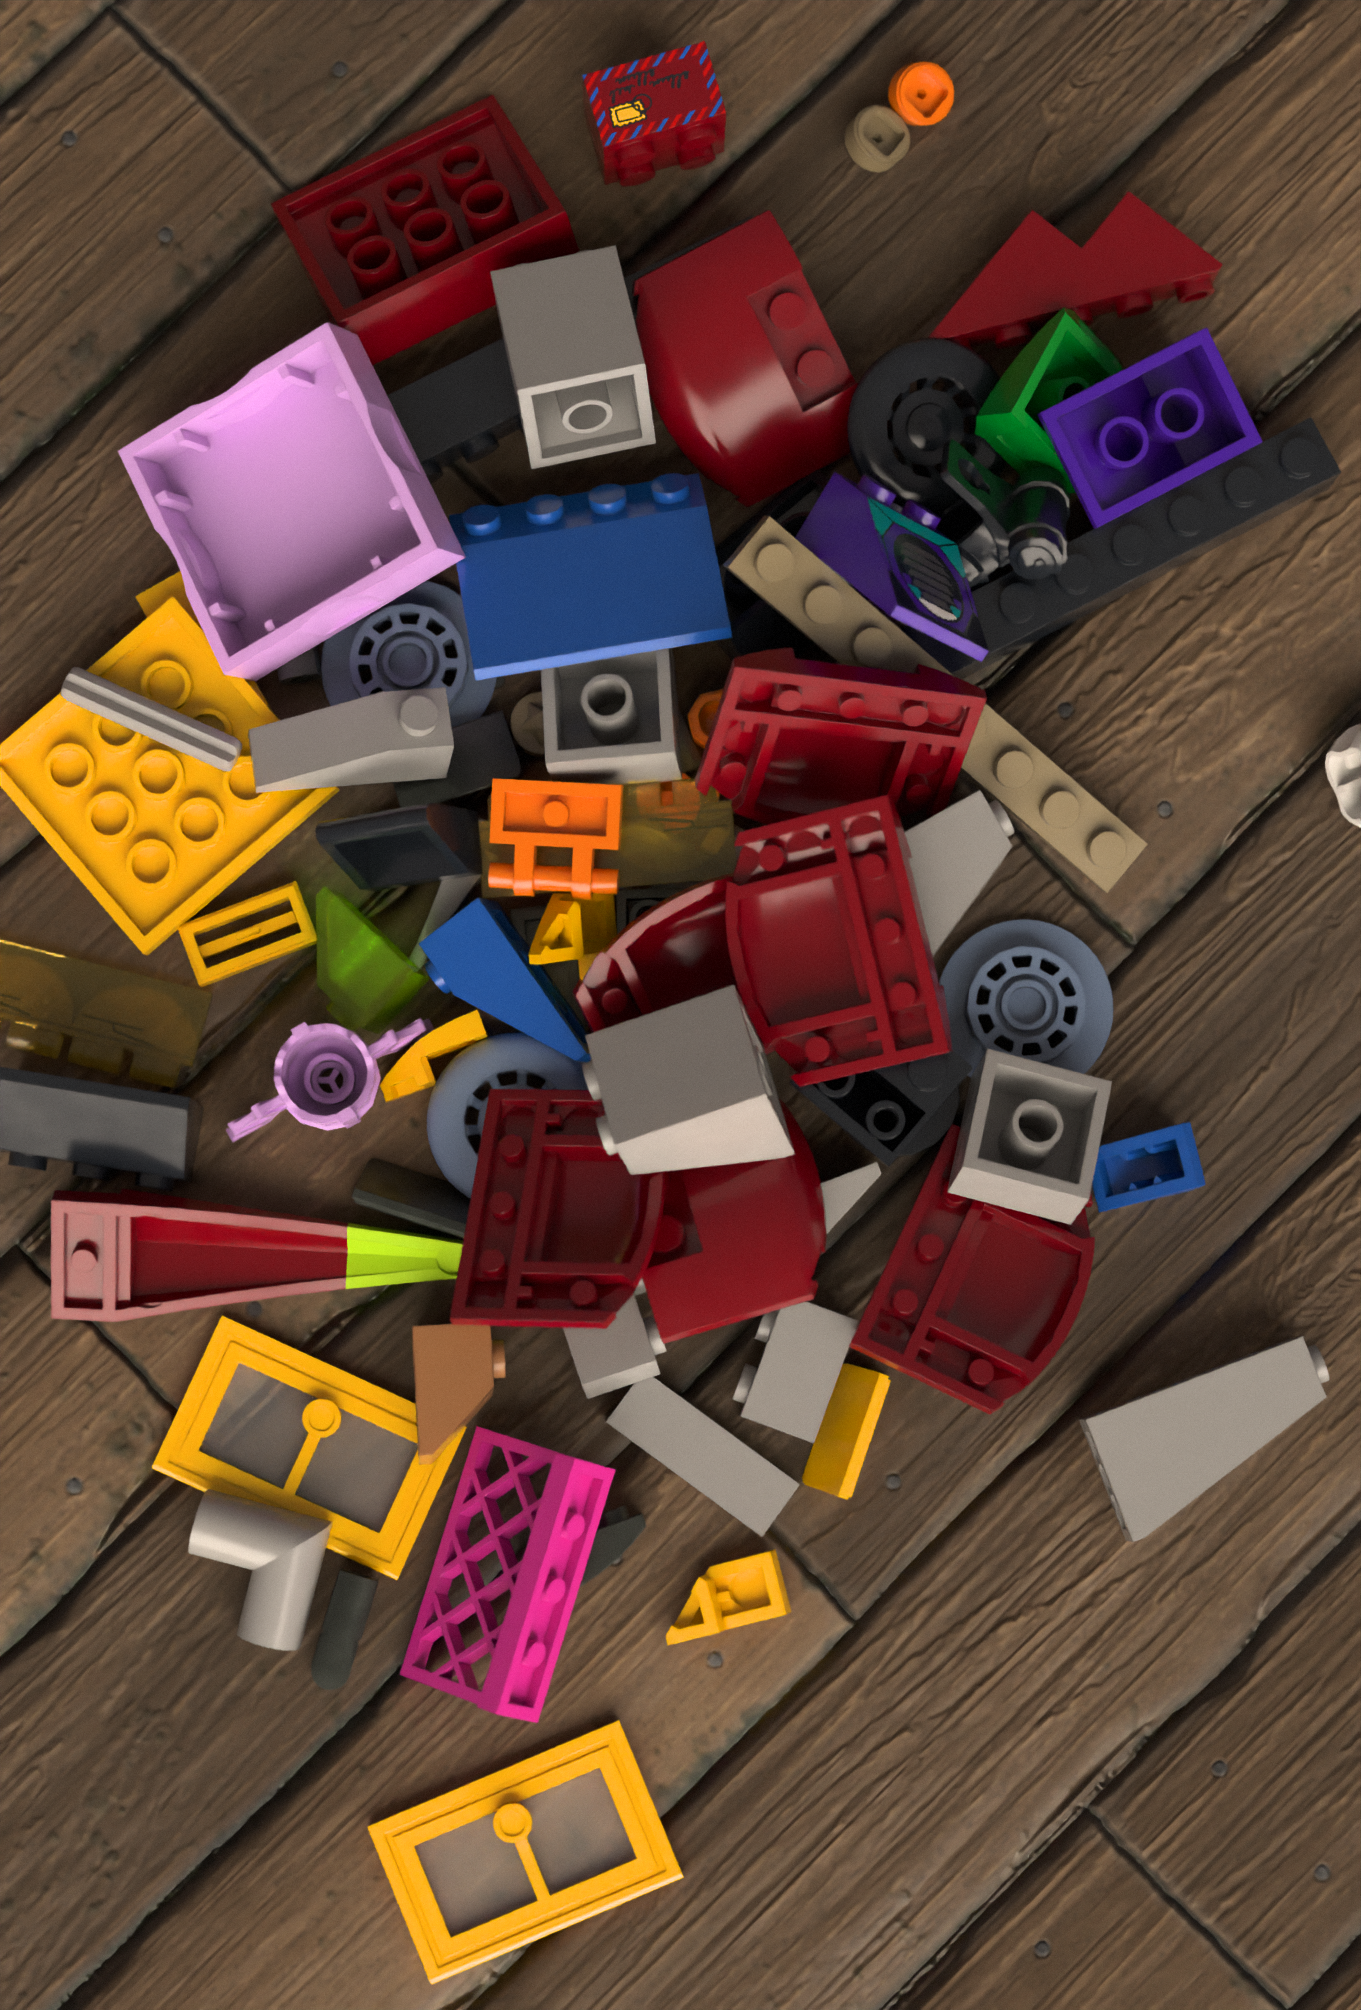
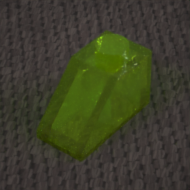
(360, 966)

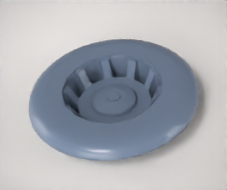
(408, 653)
(1026, 1001)
(463, 1079)

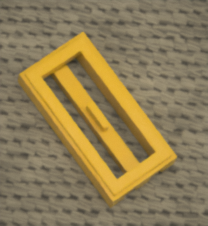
(257, 957)

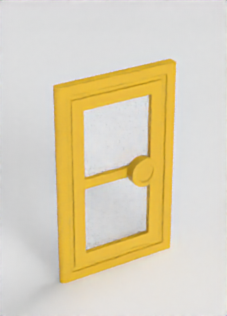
(306, 1441)
(525, 1851)

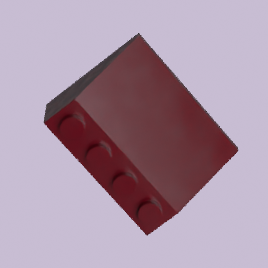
(418, 226)

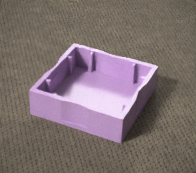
(291, 503)

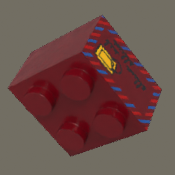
(655, 115)

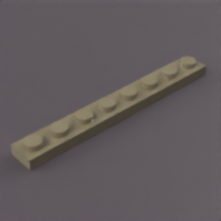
(997, 756)

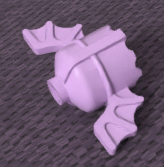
(311, 1053)

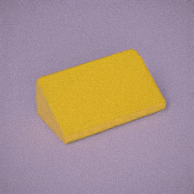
(846, 1431)

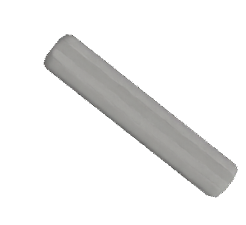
(151, 719)

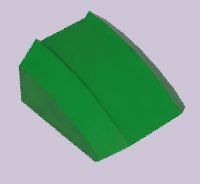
(1048, 370)

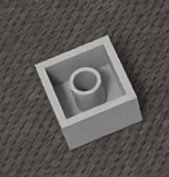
(613, 720)
(1029, 1137)

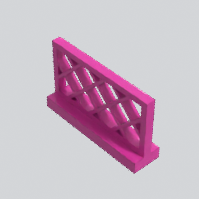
(540, 1585)

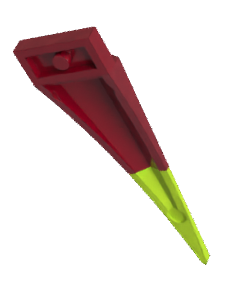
(172, 1254)

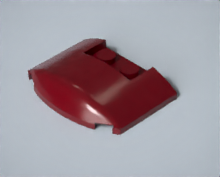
(744, 361)
(831, 735)
(834, 943)
(661, 959)
(552, 1217)
(737, 1241)
(975, 1292)

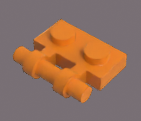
(556, 816)

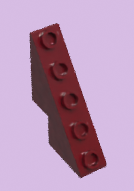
(1040, 271)

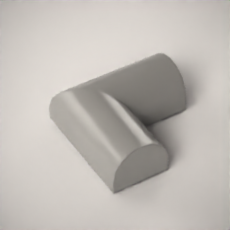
(284, 1558)

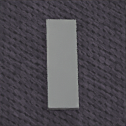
(703, 1453)

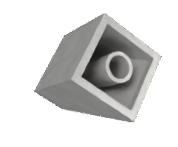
(574, 356)
(955, 860)
(687, 1088)

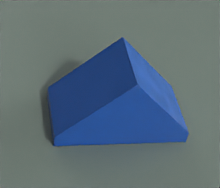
(1147, 1167)

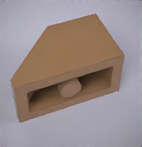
(451, 1381)

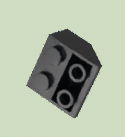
(890, 1103)

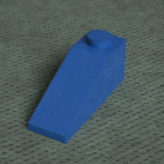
(488, 966)

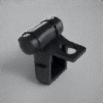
(1004, 521)

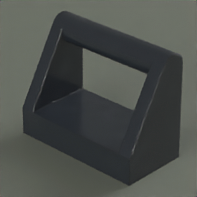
(404, 845)

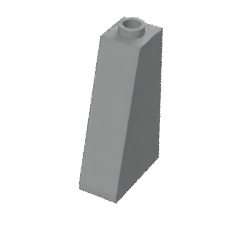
(1192, 1433)

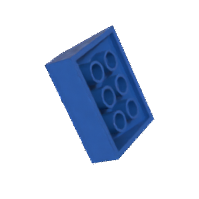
(589, 576)

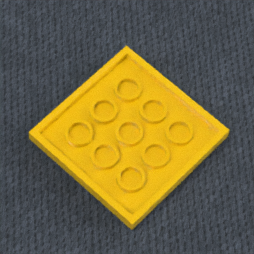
(136, 817)

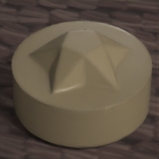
(877, 138)
(528, 724)

